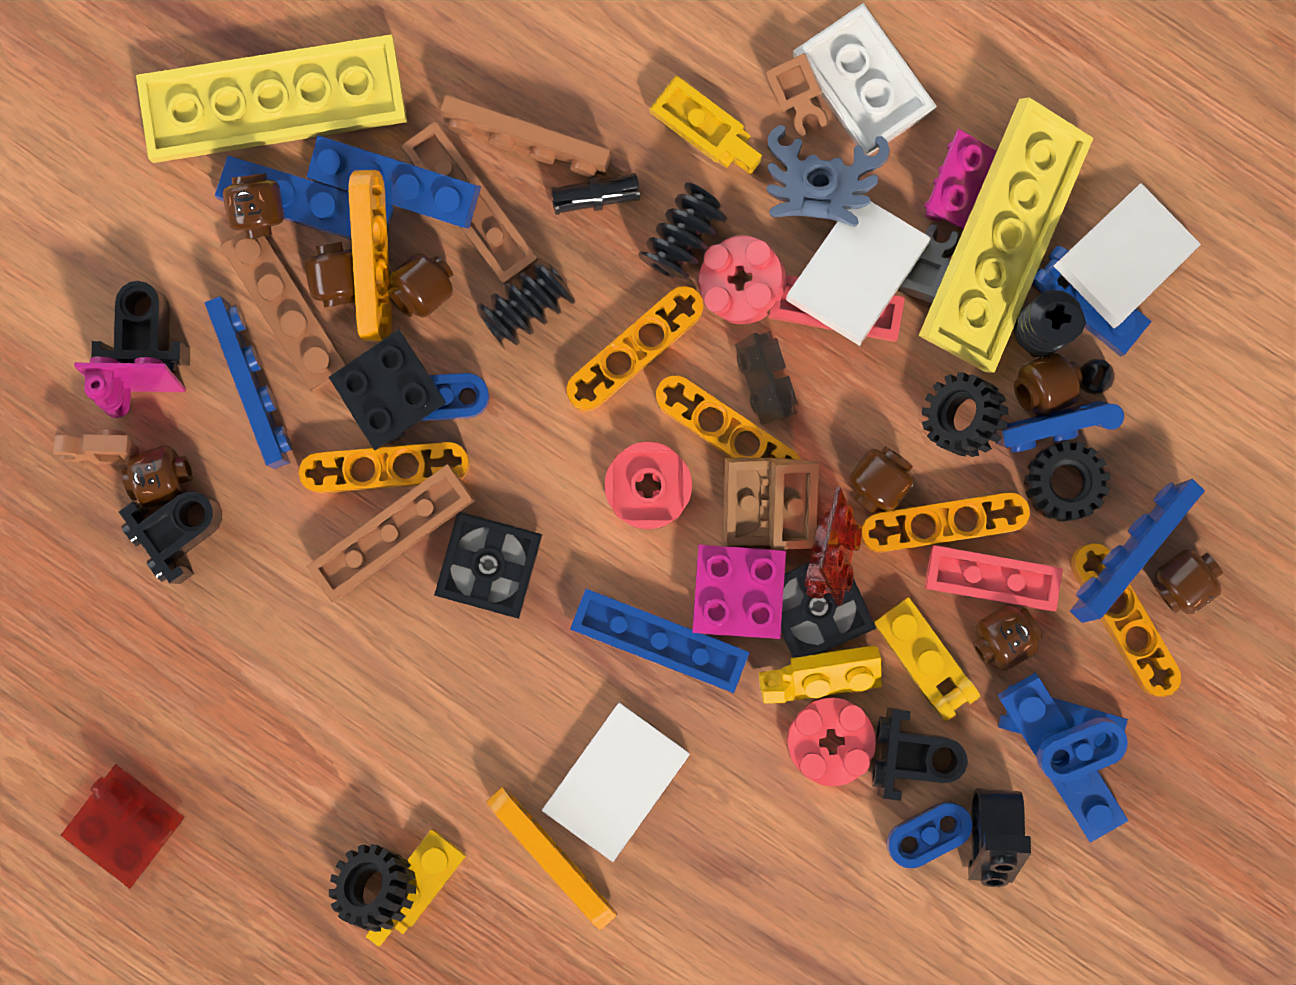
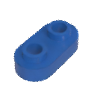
(451, 388)
(1081, 754)
(929, 837)

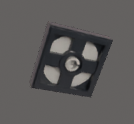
(488, 565)
(819, 624)

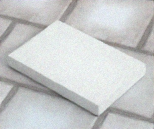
(866, 79)
(1127, 255)
(858, 271)
(615, 782)

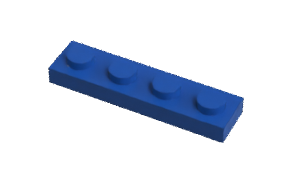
(404, 183)
(302, 199)
(243, 364)
(1127, 560)
(659, 640)
(1040, 718)

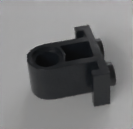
(142, 334)
(168, 534)
(910, 756)
(998, 837)

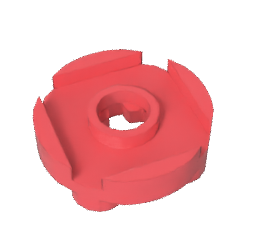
(759, 295)
(665, 468)
(848, 722)

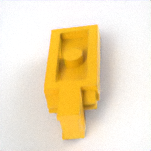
(705, 125)
(823, 675)
(433, 865)

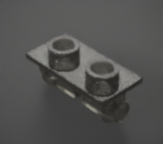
(758, 359)

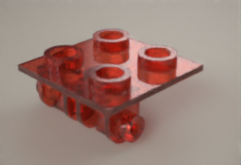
(833, 547)
(122, 825)

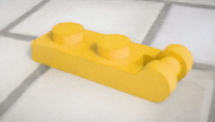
(925, 658)

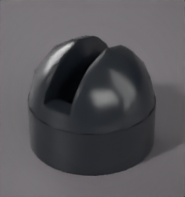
(1089, 372)

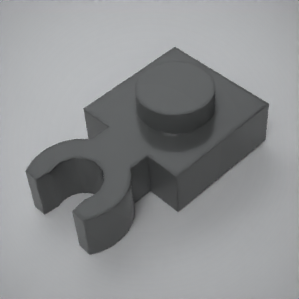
(930, 268)

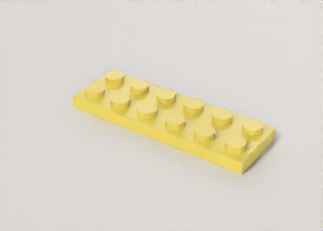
(271, 98)
(1006, 235)

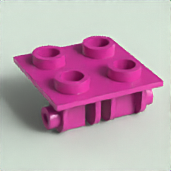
(959, 180)
(112, 382)
(739, 591)

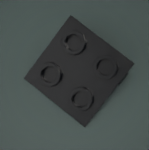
(387, 390)

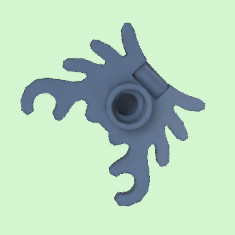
(821, 186)

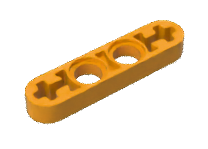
(370, 254)
(631, 345)
(732, 421)
(384, 462)
(943, 518)
(1119, 624)
(551, 858)

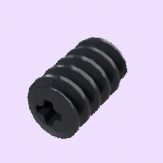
(684, 232)
(525, 304)
(1049, 323)

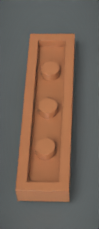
(509, 132)
(490, 227)
(284, 308)
(391, 533)

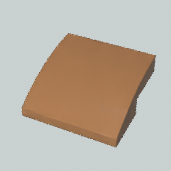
(770, 502)

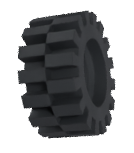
(985, 421)
(1092, 475)
(391, 896)

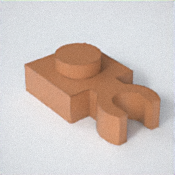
(795, 87)
(108, 447)

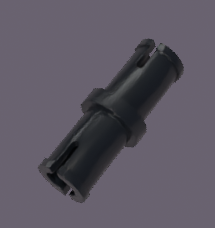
(595, 193)

